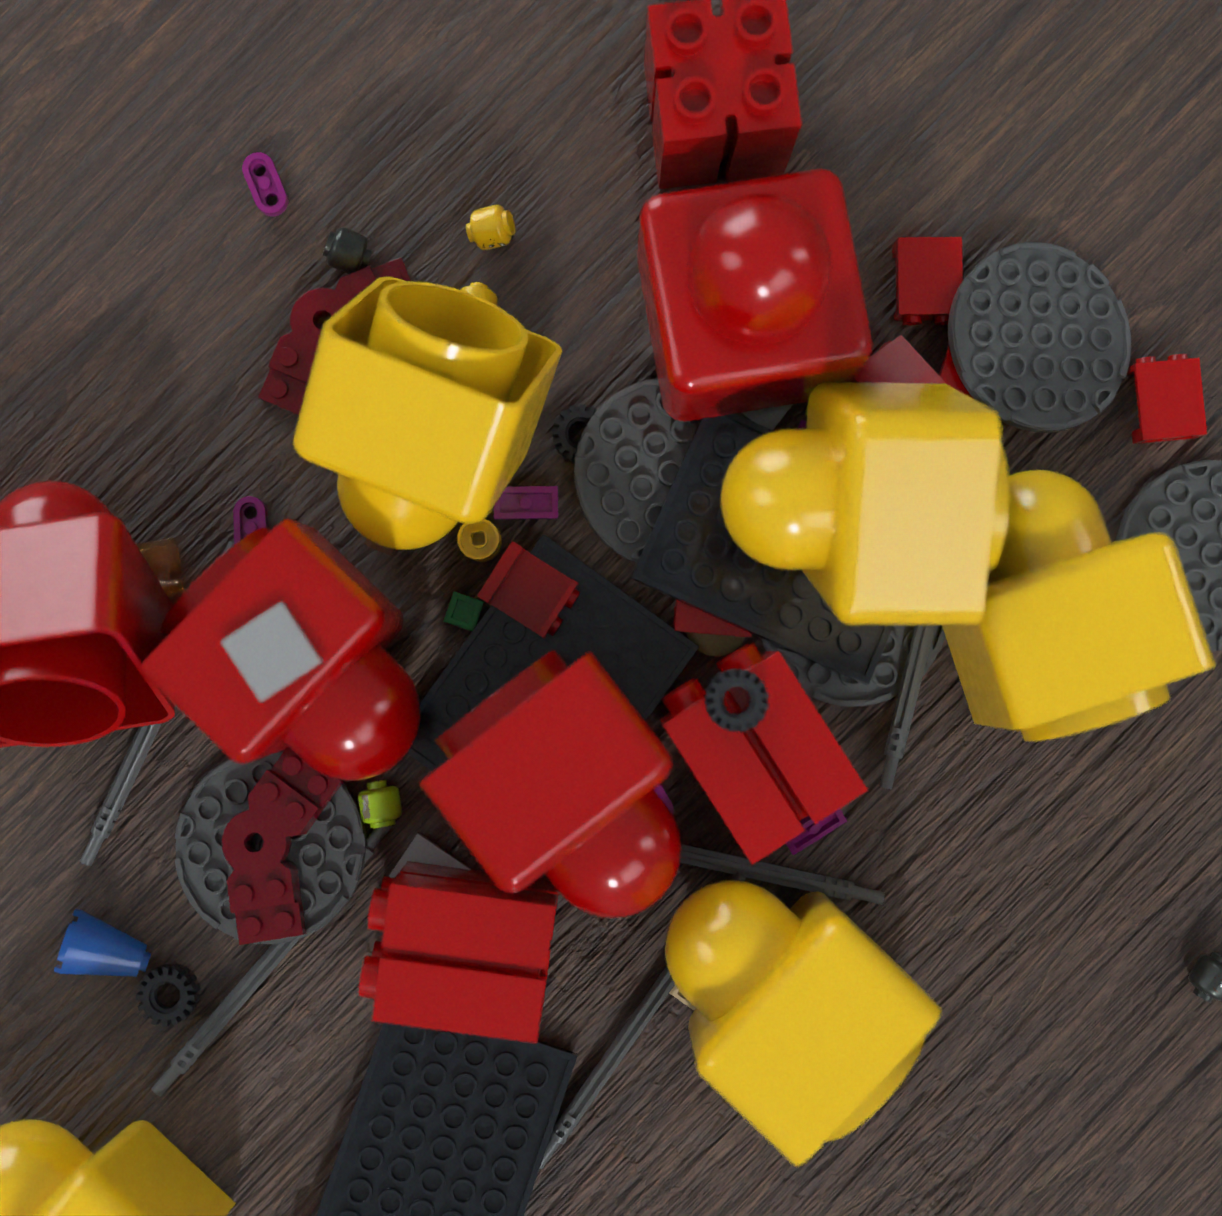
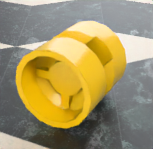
(479, 540)

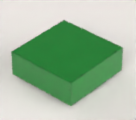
(463, 611)

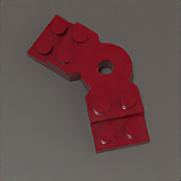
(296, 351)
(263, 885)

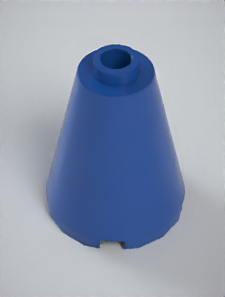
(100, 949)

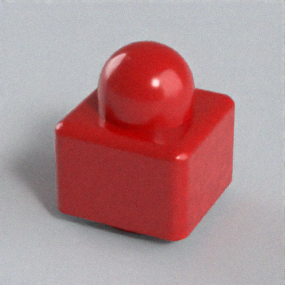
(751, 293)
(74, 620)
(343, 716)
(562, 785)

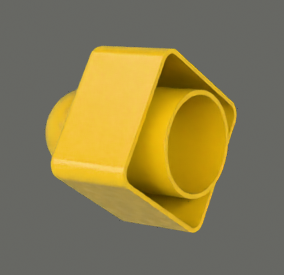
(422, 407)
(880, 501)
(1074, 621)
(794, 1012)
(132, 1175)

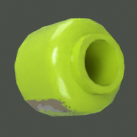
(379, 804)

